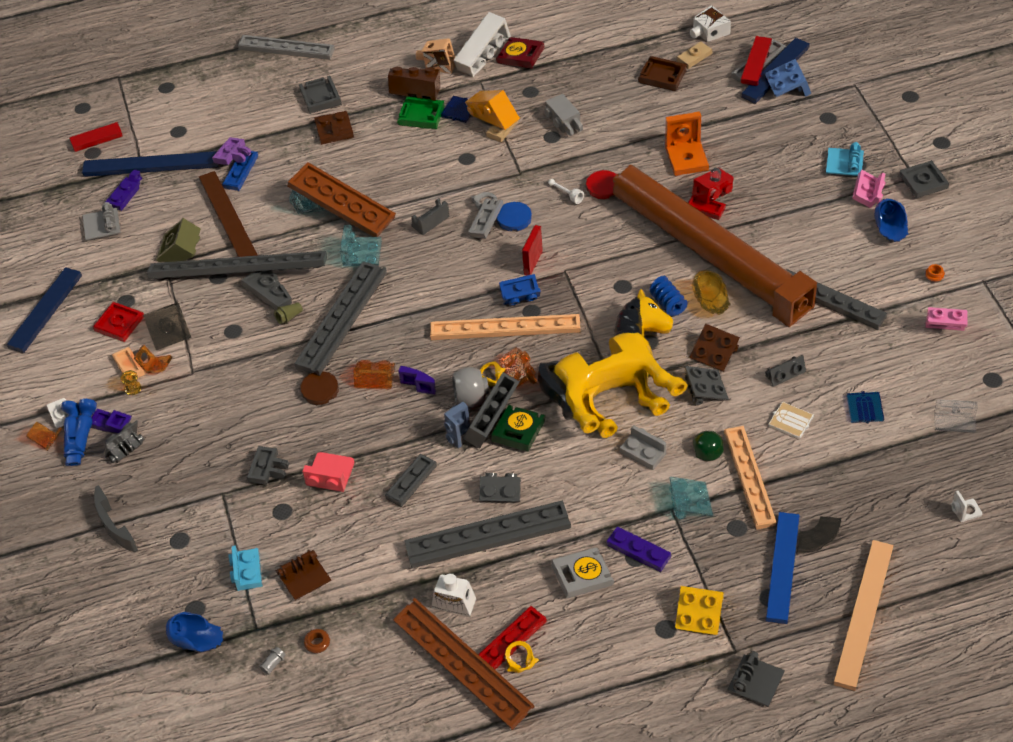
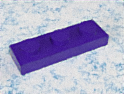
(638, 549)

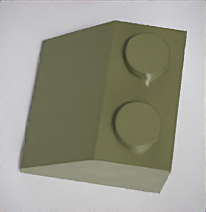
(179, 242)

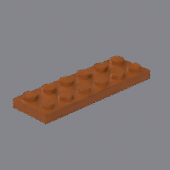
(341, 199)

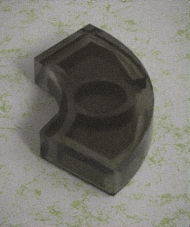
(818, 536)

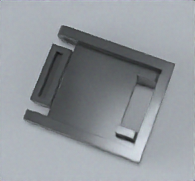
(320, 94)

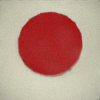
(601, 184)

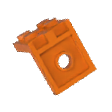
(685, 143)

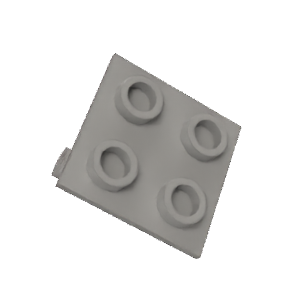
(101, 223)

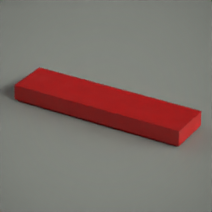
(756, 60)
(519, 630)

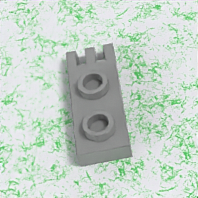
(485, 218)

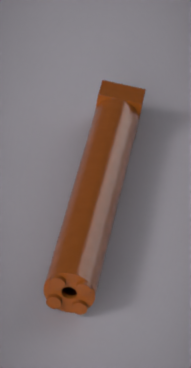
(787, 293)

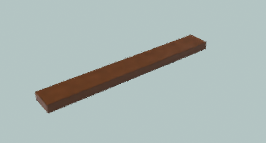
(227, 215)

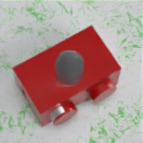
(712, 185)

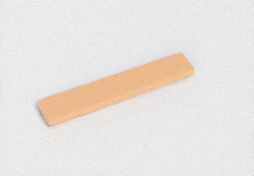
(750, 477)

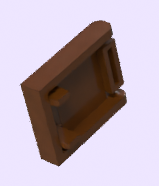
(660, 72)

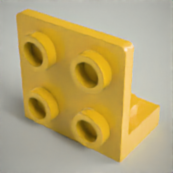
(699, 610)

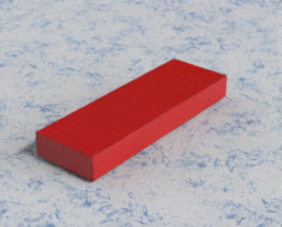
(96, 136)

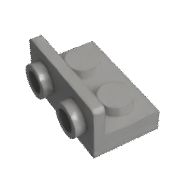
(644, 447)

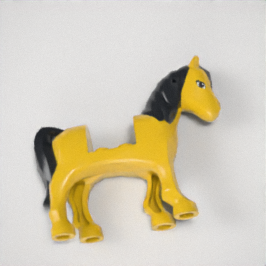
(631, 360)

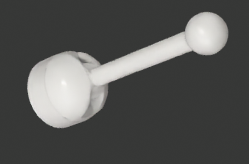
(575, 195)

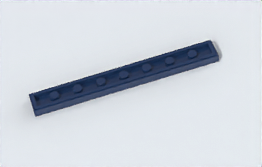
(149, 164)

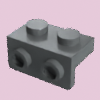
(500, 488)

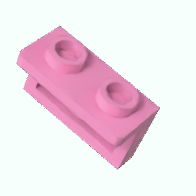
(868, 188)
(946, 319)

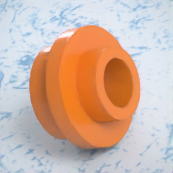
(935, 272)

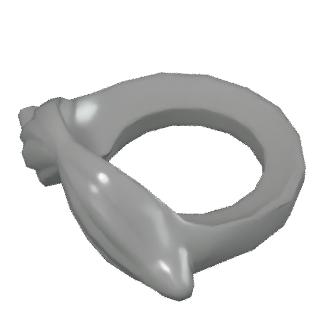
(475, 199)

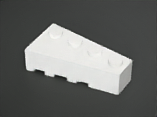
(482, 44)

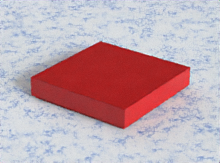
(532, 250)
(118, 321)

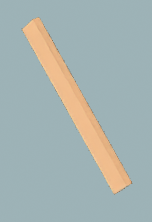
(505, 327)
(863, 616)

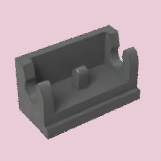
(431, 218)

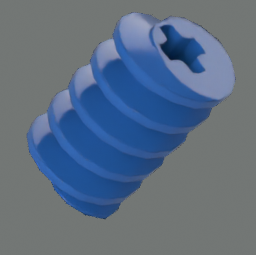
(668, 296)

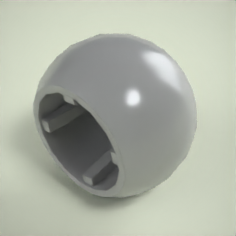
(469, 386)

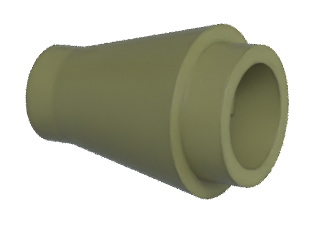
(286, 313)

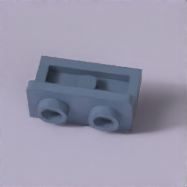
(456, 423)

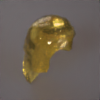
(710, 292)

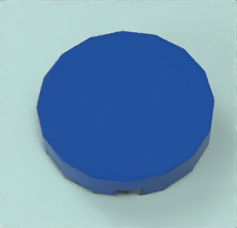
(514, 216)

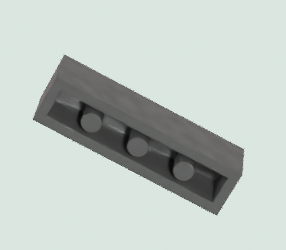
(491, 410)

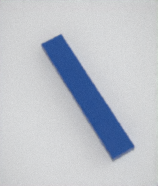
(782, 568)

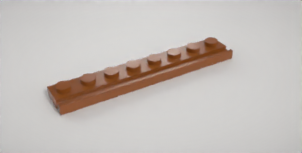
(464, 664)

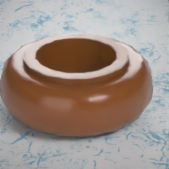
(316, 648)

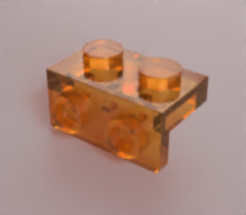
(518, 366)
(373, 374)

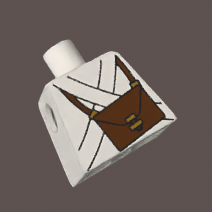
(710, 25)

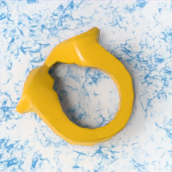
(498, 370)
(530, 659)

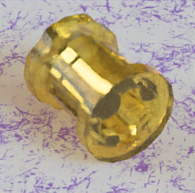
(133, 377)

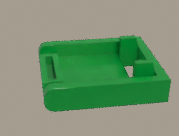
(418, 113)

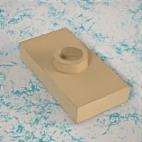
(694, 54)

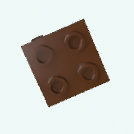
(714, 347)
(303, 574)

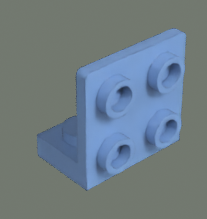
(787, 78)

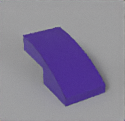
(422, 381)
(110, 422)

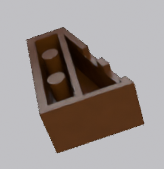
(414, 81)

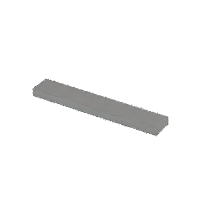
(286, 47)

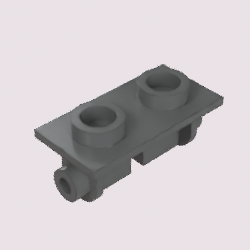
(786, 370)

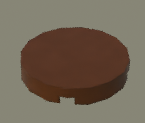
(319, 389)

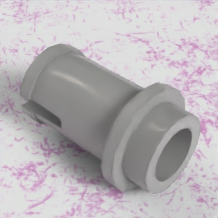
(272, 660)

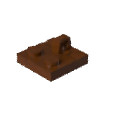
(334, 127)

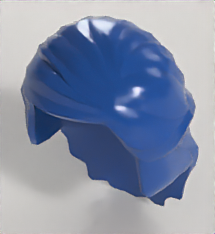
(891, 219)
(193, 632)

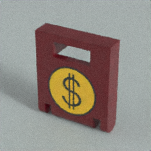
(516, 52)

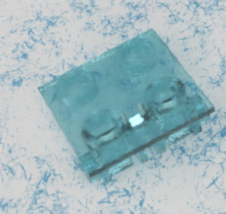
(689, 497)

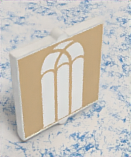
(791, 420)

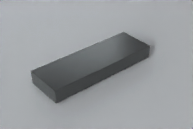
(411, 480)

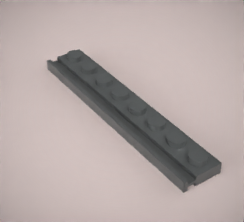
(340, 318)
(487, 534)

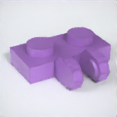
(232, 150)

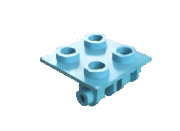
(845, 160)

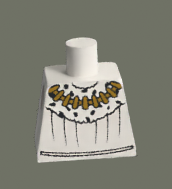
(453, 595)

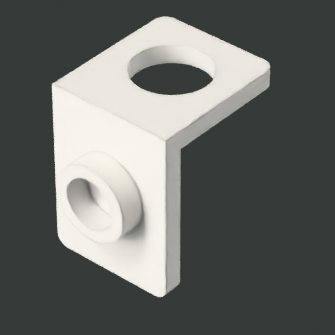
(56, 413)
(960, 506)

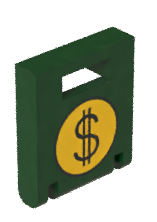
(520, 423)

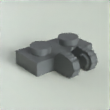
(263, 465)

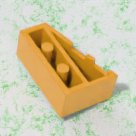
(493, 108)

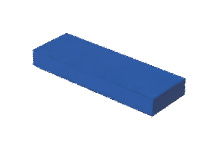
(239, 172)

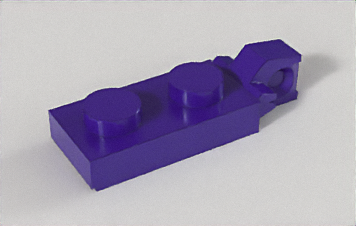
(125, 190)

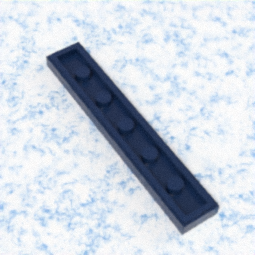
(791, 52)
(44, 310)

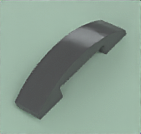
(119, 535)

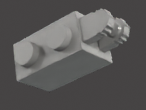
(563, 114)

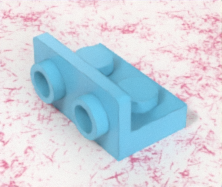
(246, 568)

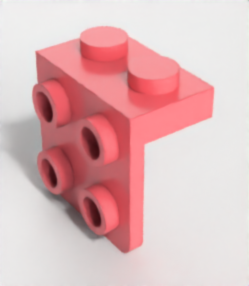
(329, 471)

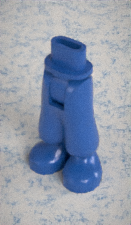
(77, 428)

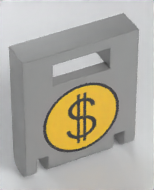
(587, 570)

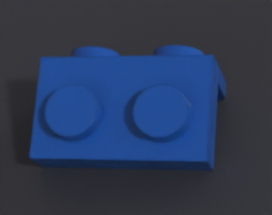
(519, 289)

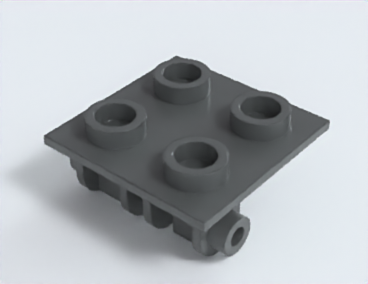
(705, 384)
(126, 437)
(756, 679)

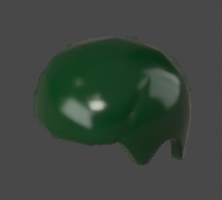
(708, 445)

